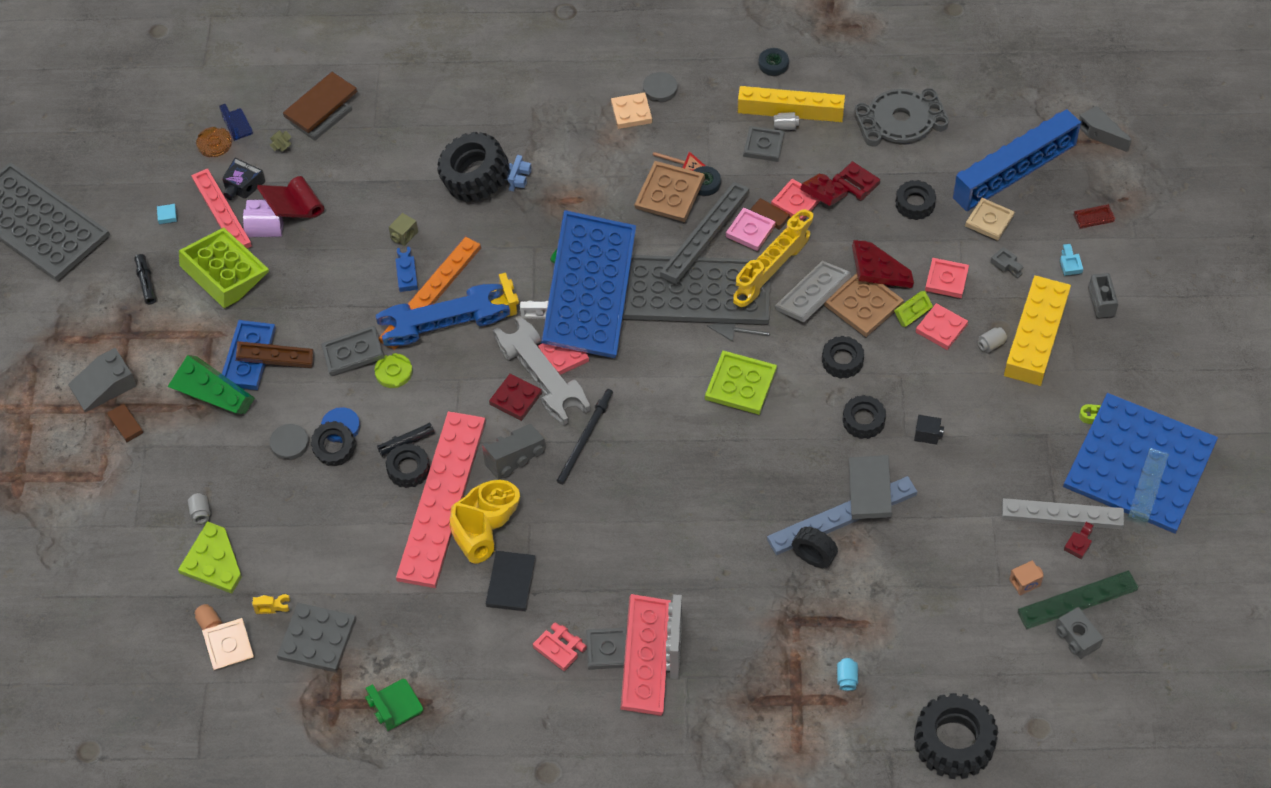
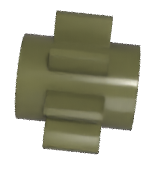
(280, 140)

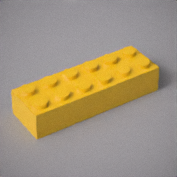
(1037, 330)

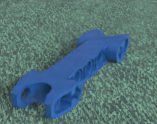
(474, 306)

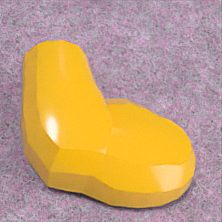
(480, 513)

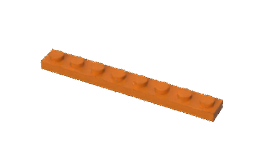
(442, 277)

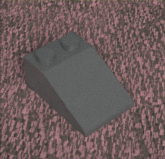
(102, 380)

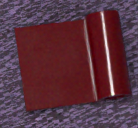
(292, 200)

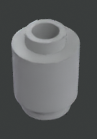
(786, 121)
(992, 339)
(199, 508)

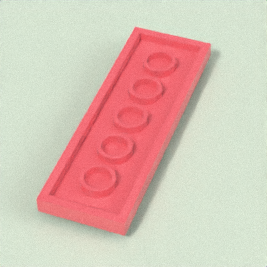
(645, 655)

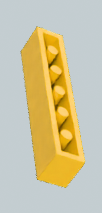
(805, 104)

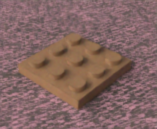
(669, 191)
(863, 304)

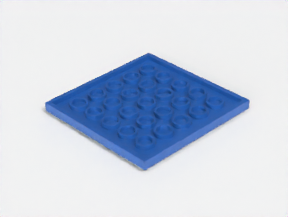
(1116, 453)

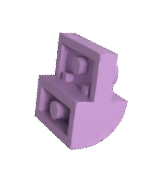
(260, 220)

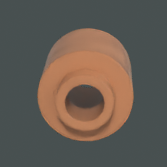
(207, 617)

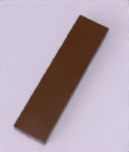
(274, 354)

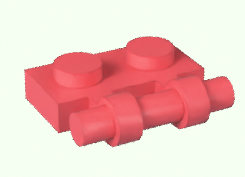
(556, 650)

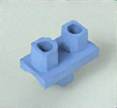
(514, 174)

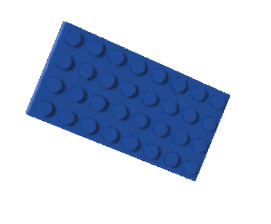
(589, 284)

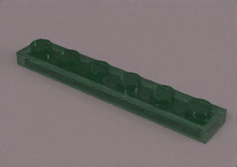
(1081, 597)

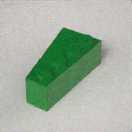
(207, 384)

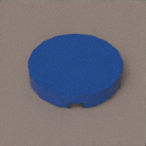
(345, 416)

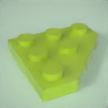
(212, 560)

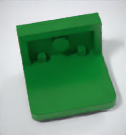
(394, 703)

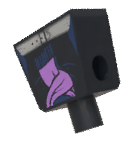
(241, 179)

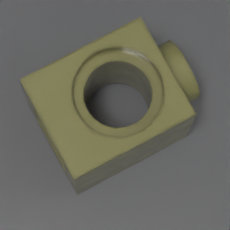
(403, 229)

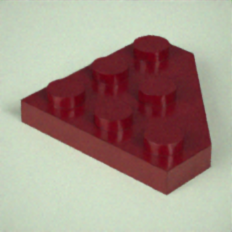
(879, 267)

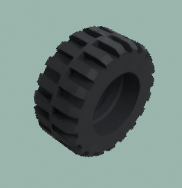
(481, 181)
(964, 712)

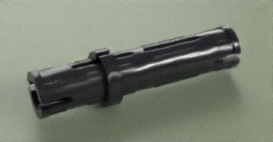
(149, 295)
(409, 437)

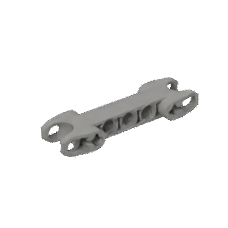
(558, 392)

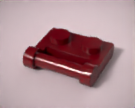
(859, 177)

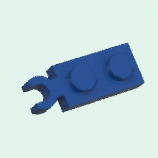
(406, 271)

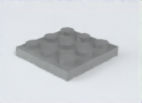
(673, 640)

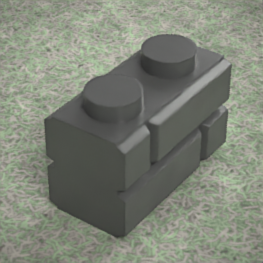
(1103, 295)

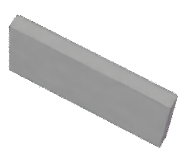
(813, 291)

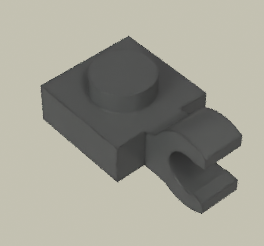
(1006, 260)

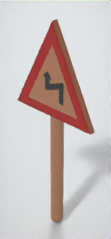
(690, 163)

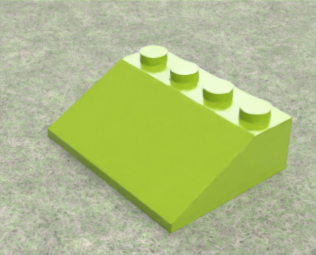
(222, 266)

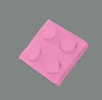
(750, 229)

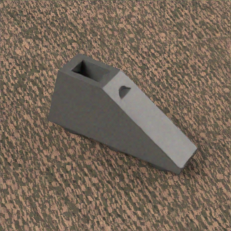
(1102, 129)

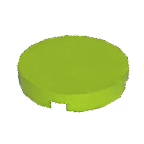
(393, 370)

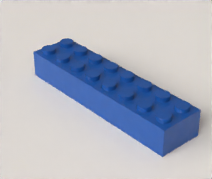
(1016, 159)

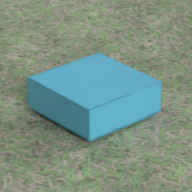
(166, 214)

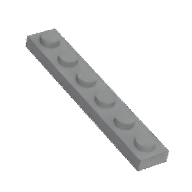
(1062, 513)

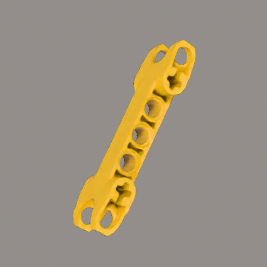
(759, 271)

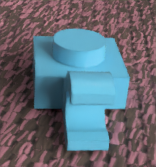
(1070, 263)

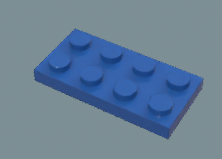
(247, 374)

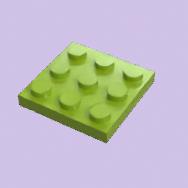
(740, 382)

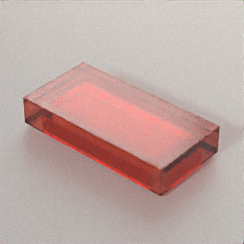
(1094, 216)

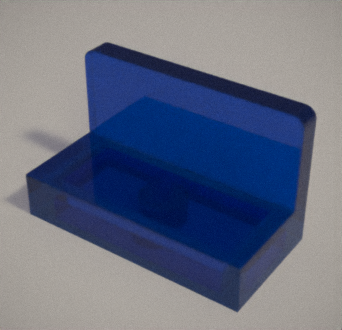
(236, 122)

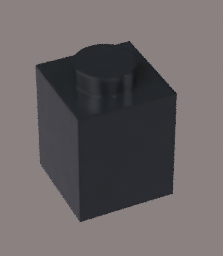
(928, 429)

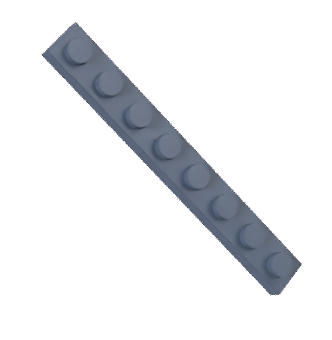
(835, 517)

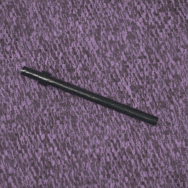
(600, 408)

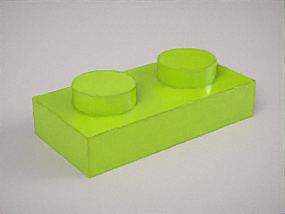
(913, 308)

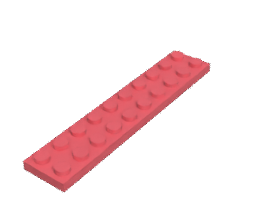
(443, 488)

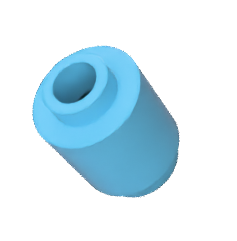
(847, 674)

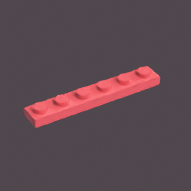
(219, 206)

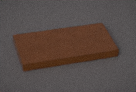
(320, 102)

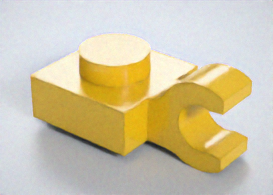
(267, 604)

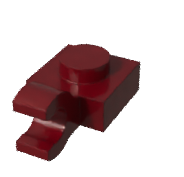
(1079, 543)

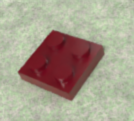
(824, 189)
(515, 397)

